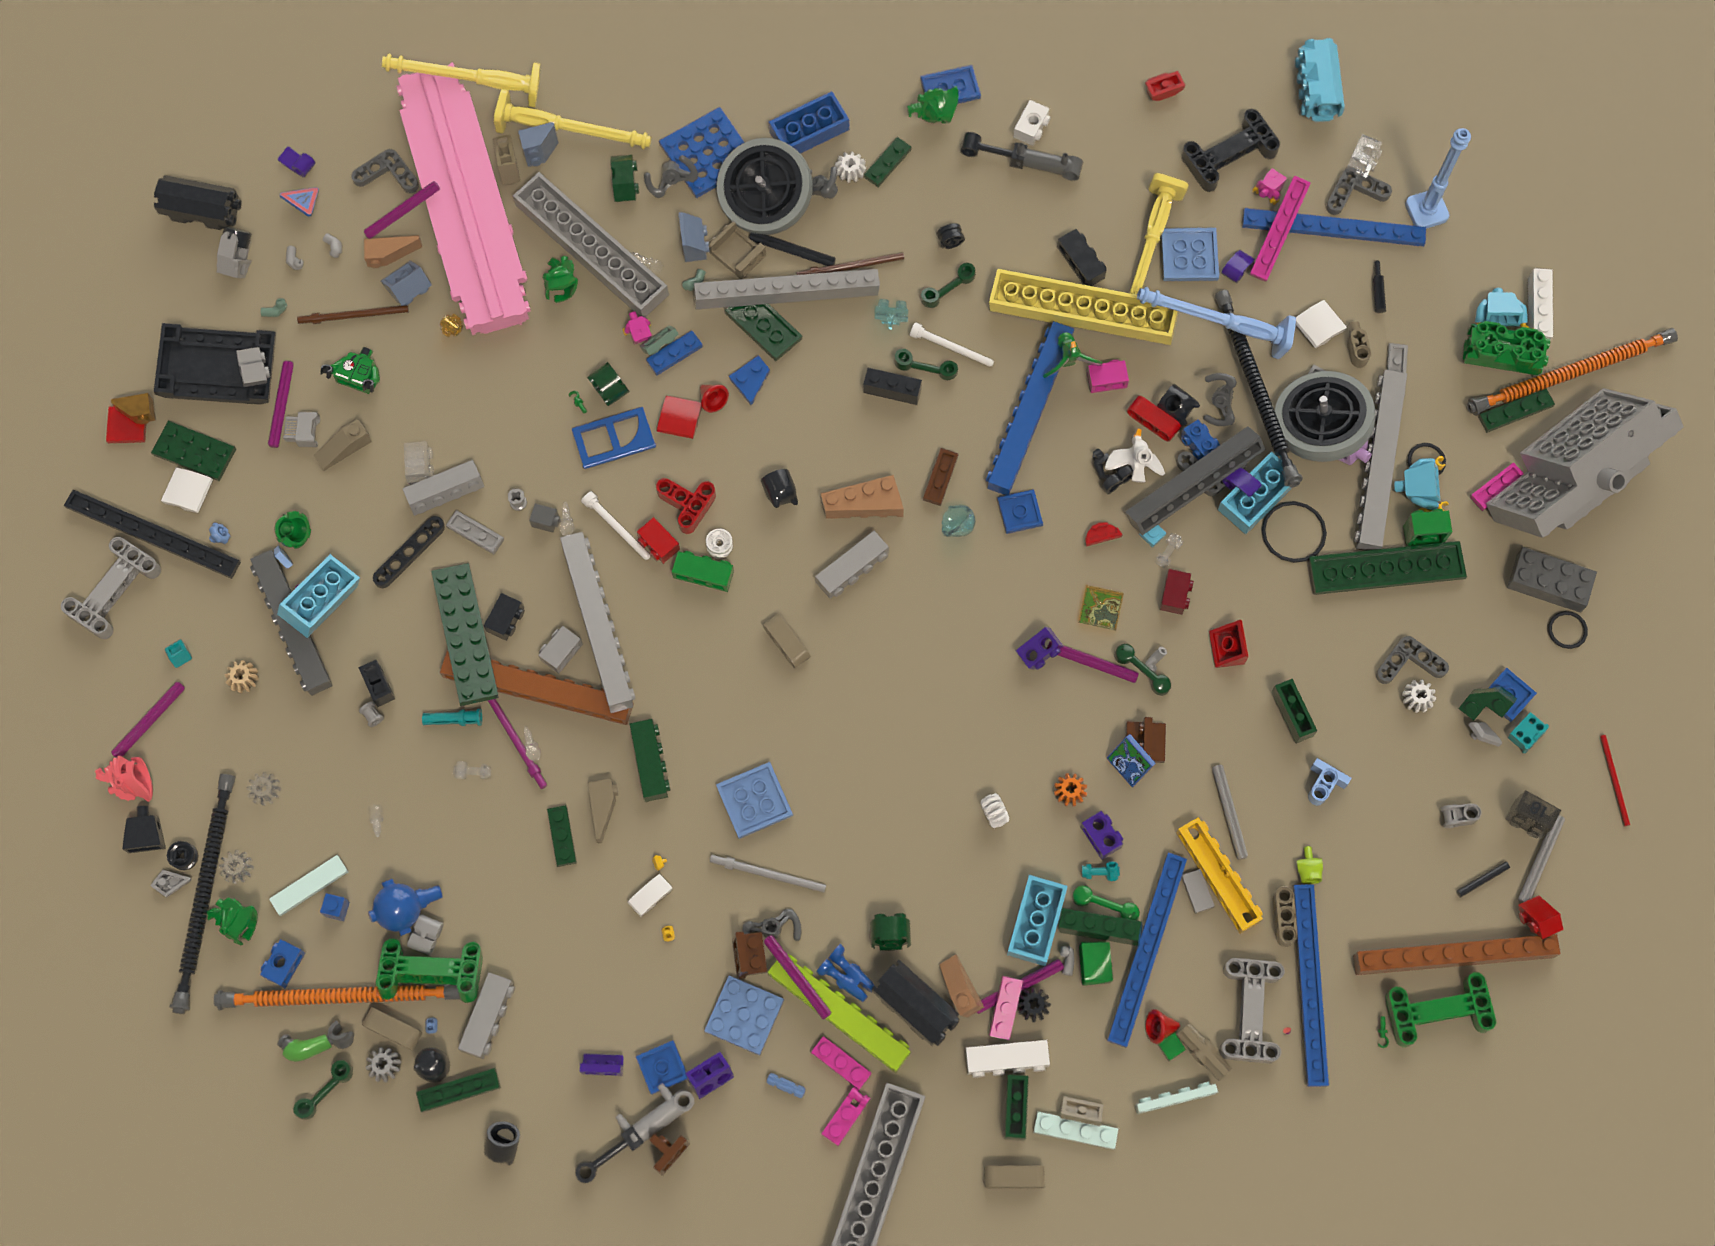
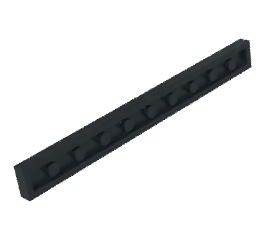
(152, 534)

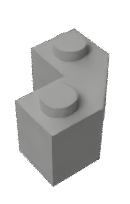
(252, 367)

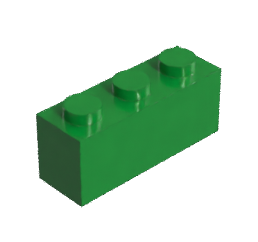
(703, 571)

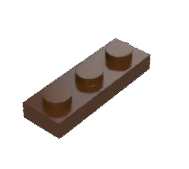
(940, 477)

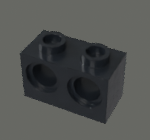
(376, 683)

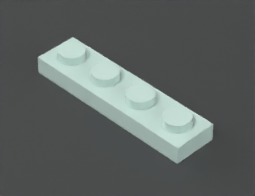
(1167, 1099)
(1075, 1131)

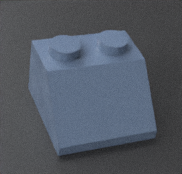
(538, 143)
(693, 237)
(406, 283)

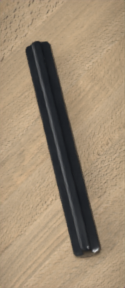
(793, 249)

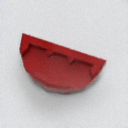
(1101, 533)

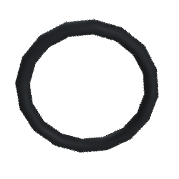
(1427, 445)
(1574, 615)

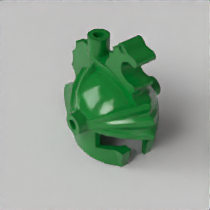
(936, 105)
(560, 278)
(234, 919)

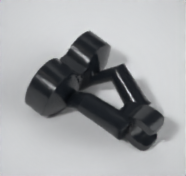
(1113, 481)

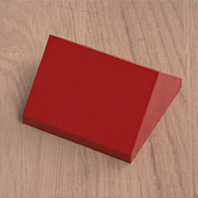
(1229, 645)

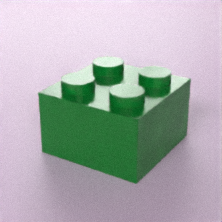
(1427, 527)

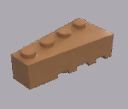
(865, 499)

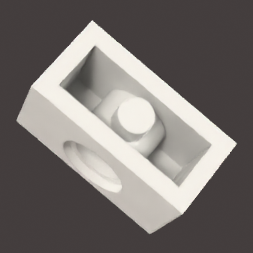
(1032, 114)

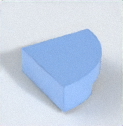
(282, 557)

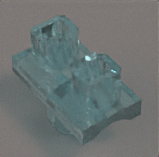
(889, 315)

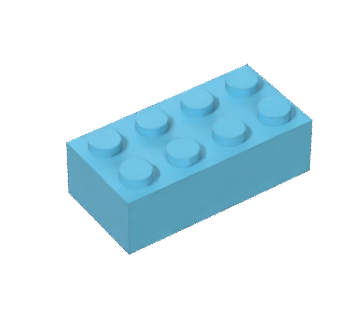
(1248, 511)
(318, 596)
(1037, 920)

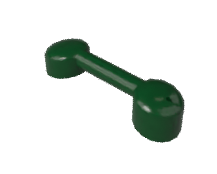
(931, 297)
(904, 361)
(1125, 654)
(341, 1073)

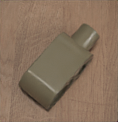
(1356, 335)

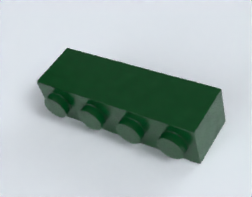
(648, 760)
(1100, 927)

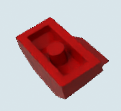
(1165, 85)

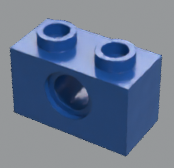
(282, 975)

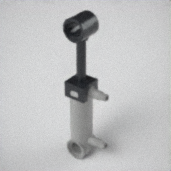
(642, 1130)

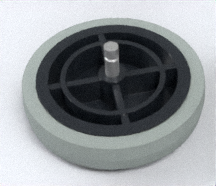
(764, 186)
(1325, 416)

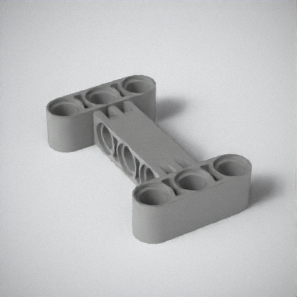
(110, 588)
(1252, 1010)

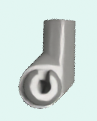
(1155, 658)
(1068, 953)

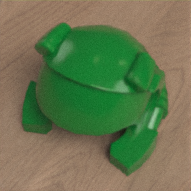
(292, 529)

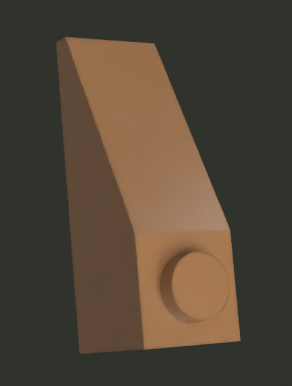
(385, 251)
(960, 987)

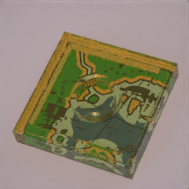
(1101, 607)

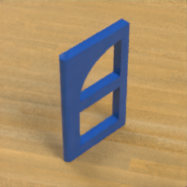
(641, 442)

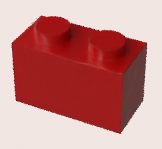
(657, 540)
(1540, 917)

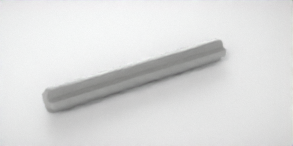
(1229, 811)
(1540, 861)

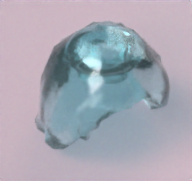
(958, 521)

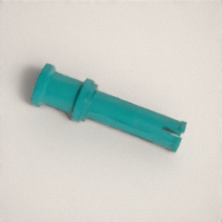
(462, 718)

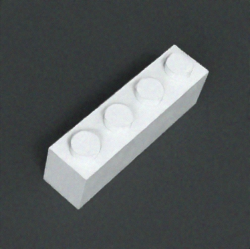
(1540, 301)
(1007, 1058)

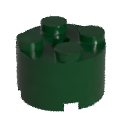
(608, 384)
(890, 932)

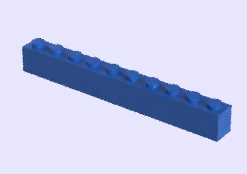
(1028, 413)

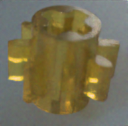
(451, 325)

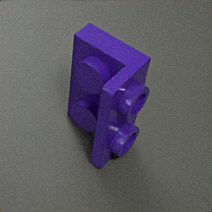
(602, 1065)

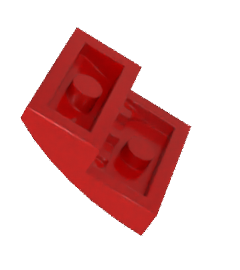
(679, 417)

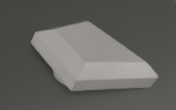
(1484, 733)
(169, 882)

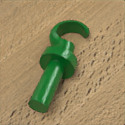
(578, 401)
(1382, 1031)

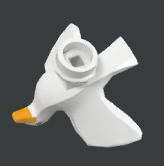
(1137, 456)

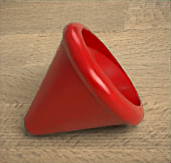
(713, 397)
(1159, 1026)

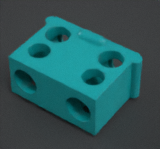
(1528, 732)

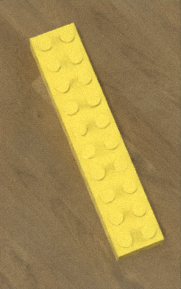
(1081, 307)

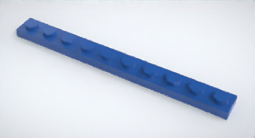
(1340, 227)
(1147, 950)
(1310, 986)

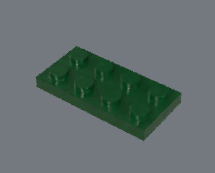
(765, 328)
(193, 450)

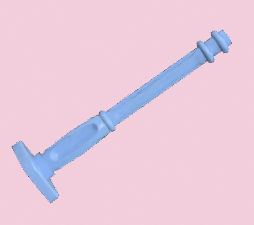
(1428, 207)
(1280, 336)

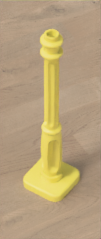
(532, 117)
(1167, 190)

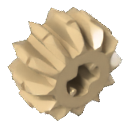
(234, 677)

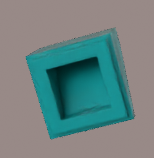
(178, 653)

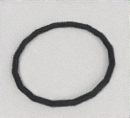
(1301, 505)

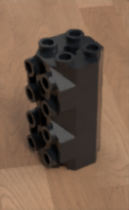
(197, 201)
(916, 1003)

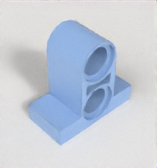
(1323, 786)

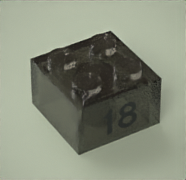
(1533, 815)

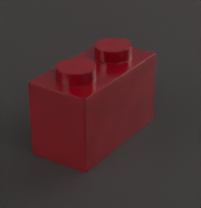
(1175, 592)

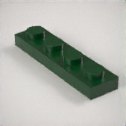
(1516, 410)
(458, 1090)

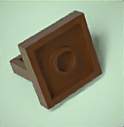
(1150, 737)
(749, 954)
(671, 1153)

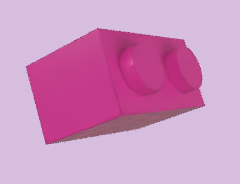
(1108, 376)

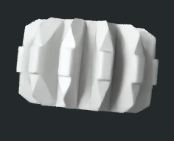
(847, 161)
(1415, 689)
(994, 810)

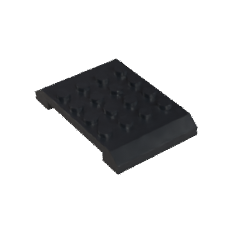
(206, 367)

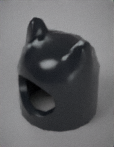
(1178, 404)
(779, 488)
(431, 1064)
(498, 1147)

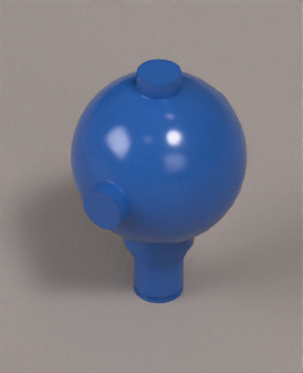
(399, 906)

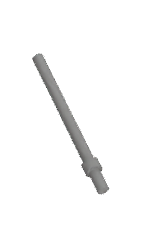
(731, 864)

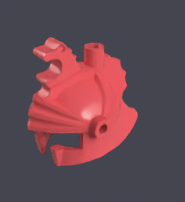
(127, 779)

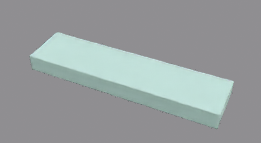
(308, 885)

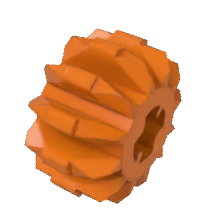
(1070, 782)

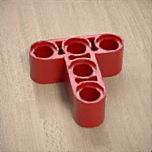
(690, 501)

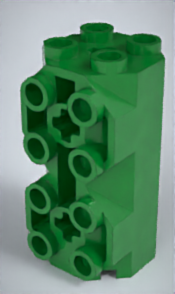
(1505, 349)

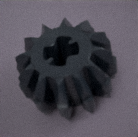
(1040, 1003)

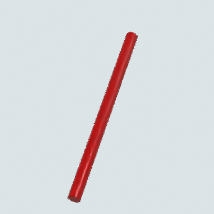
(1615, 780)

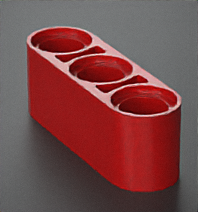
(1153, 418)

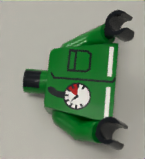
(354, 371)

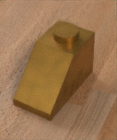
(136, 407)

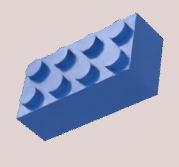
(811, 123)

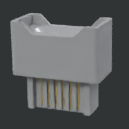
(302, 429)

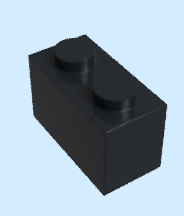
(504, 617)

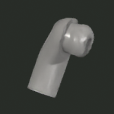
(335, 245)
(293, 261)

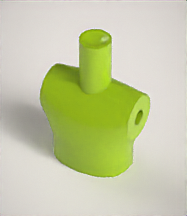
(1310, 868)

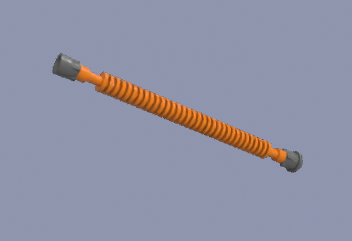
(1571, 371)
(324, 996)

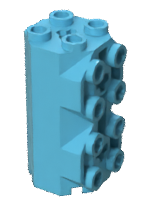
(1320, 80)

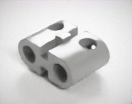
(425, 935)

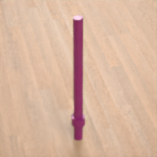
(533, 769)

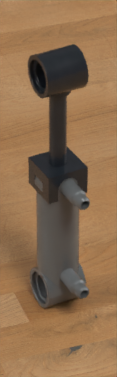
(1021, 156)

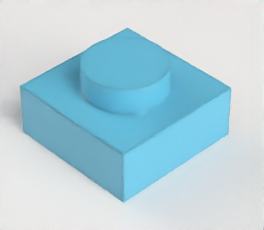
(1154, 535)

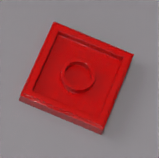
(122, 429)

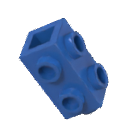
(1198, 439)

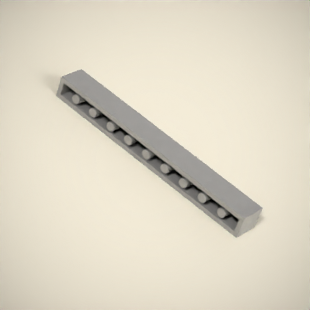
(786, 289)
(1381, 464)
(596, 622)

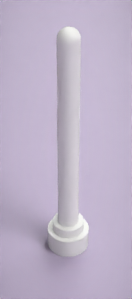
(918, 331)
(590, 500)

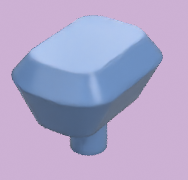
(431, 1025)

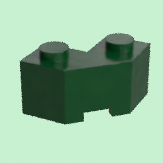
(623, 179)
(1494, 698)

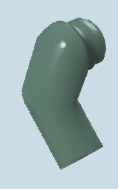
(689, 284)
(277, 310)

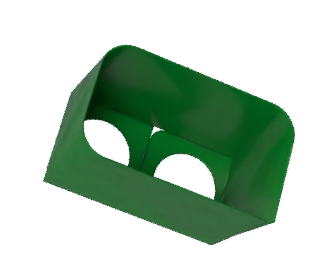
(1095, 963)

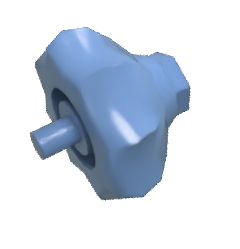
(219, 533)

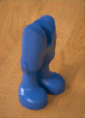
(853, 974)

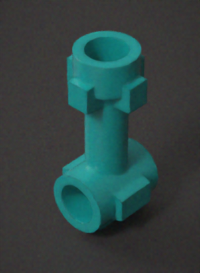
(1111, 871)

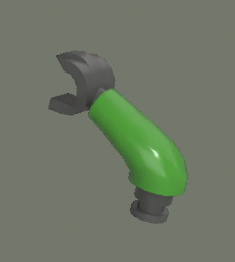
(301, 1050)

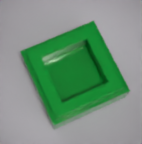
(1171, 1047)

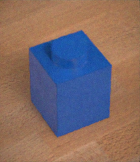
(334, 907)

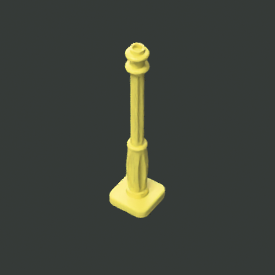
(491, 78)

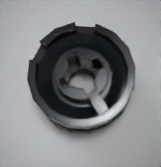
(950, 236)
(190, 853)

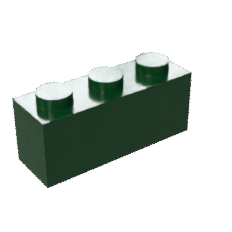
(1294, 711)
(1016, 1107)

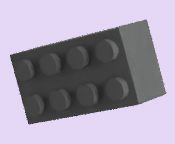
(1552, 580)

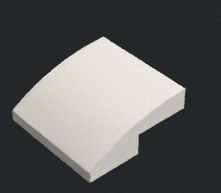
(1319, 324)
(187, 490)

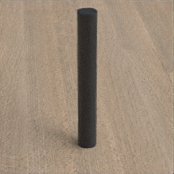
(1483, 879)

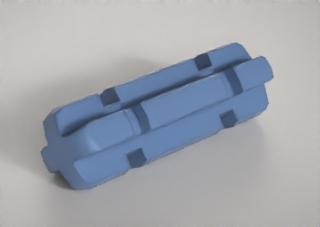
(786, 1085)

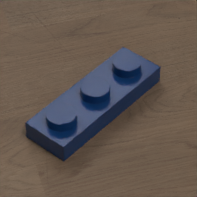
(674, 353)

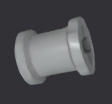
(517, 494)
(371, 714)

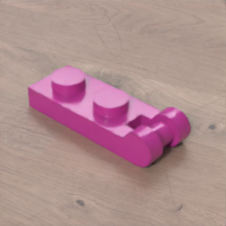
(845, 1117)

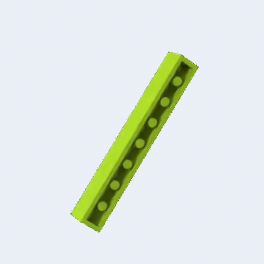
(848, 1018)

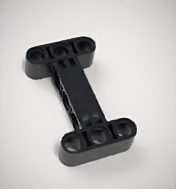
(1230, 150)

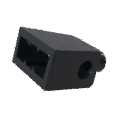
(143, 832)

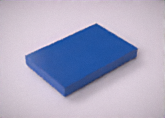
(961, 77)

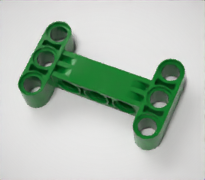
(429, 970)
(1441, 1009)

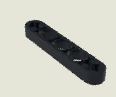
(412, 543)

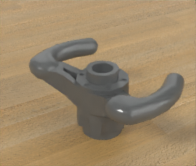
(671, 175)
(824, 186)
(1222, 399)
(773, 926)

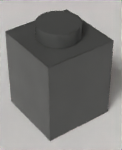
(544, 518)

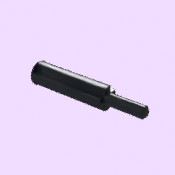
(1379, 289)

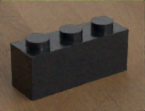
(1081, 258)
(892, 386)

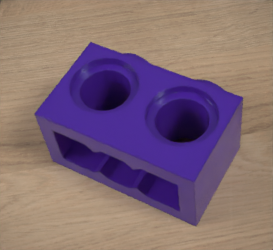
(1037, 643)
(1097, 836)
(709, 1075)

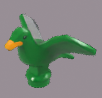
(1070, 354)

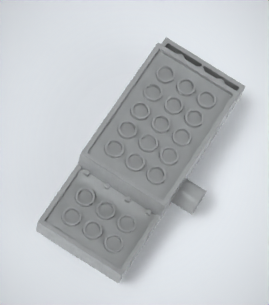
(1584, 461)

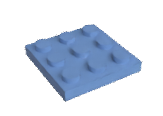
(1190, 254)
(754, 800)
(744, 1015)

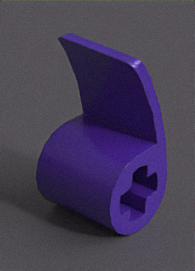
(297, 163)
(1237, 266)
(1243, 481)

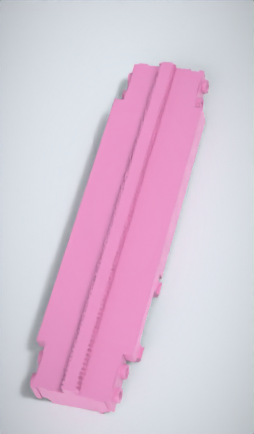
(468, 207)

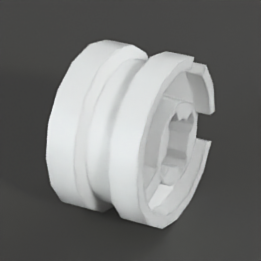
(713, 538)

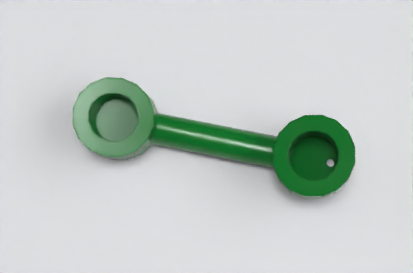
(1083, 896)

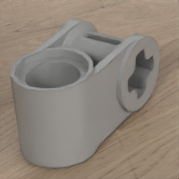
(1456, 815)

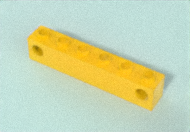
(1219, 875)

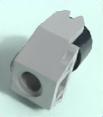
(233, 252)

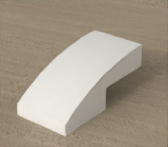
(649, 895)

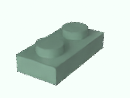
(664, 337)

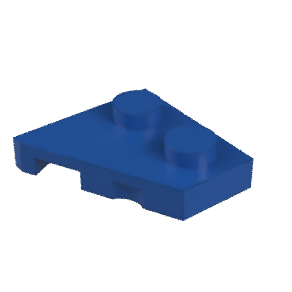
(750, 378)

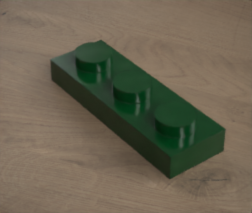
(887, 162)
(562, 836)

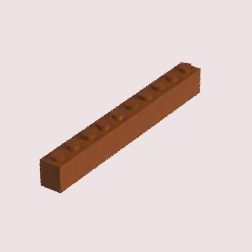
(549, 691)
(1456, 954)

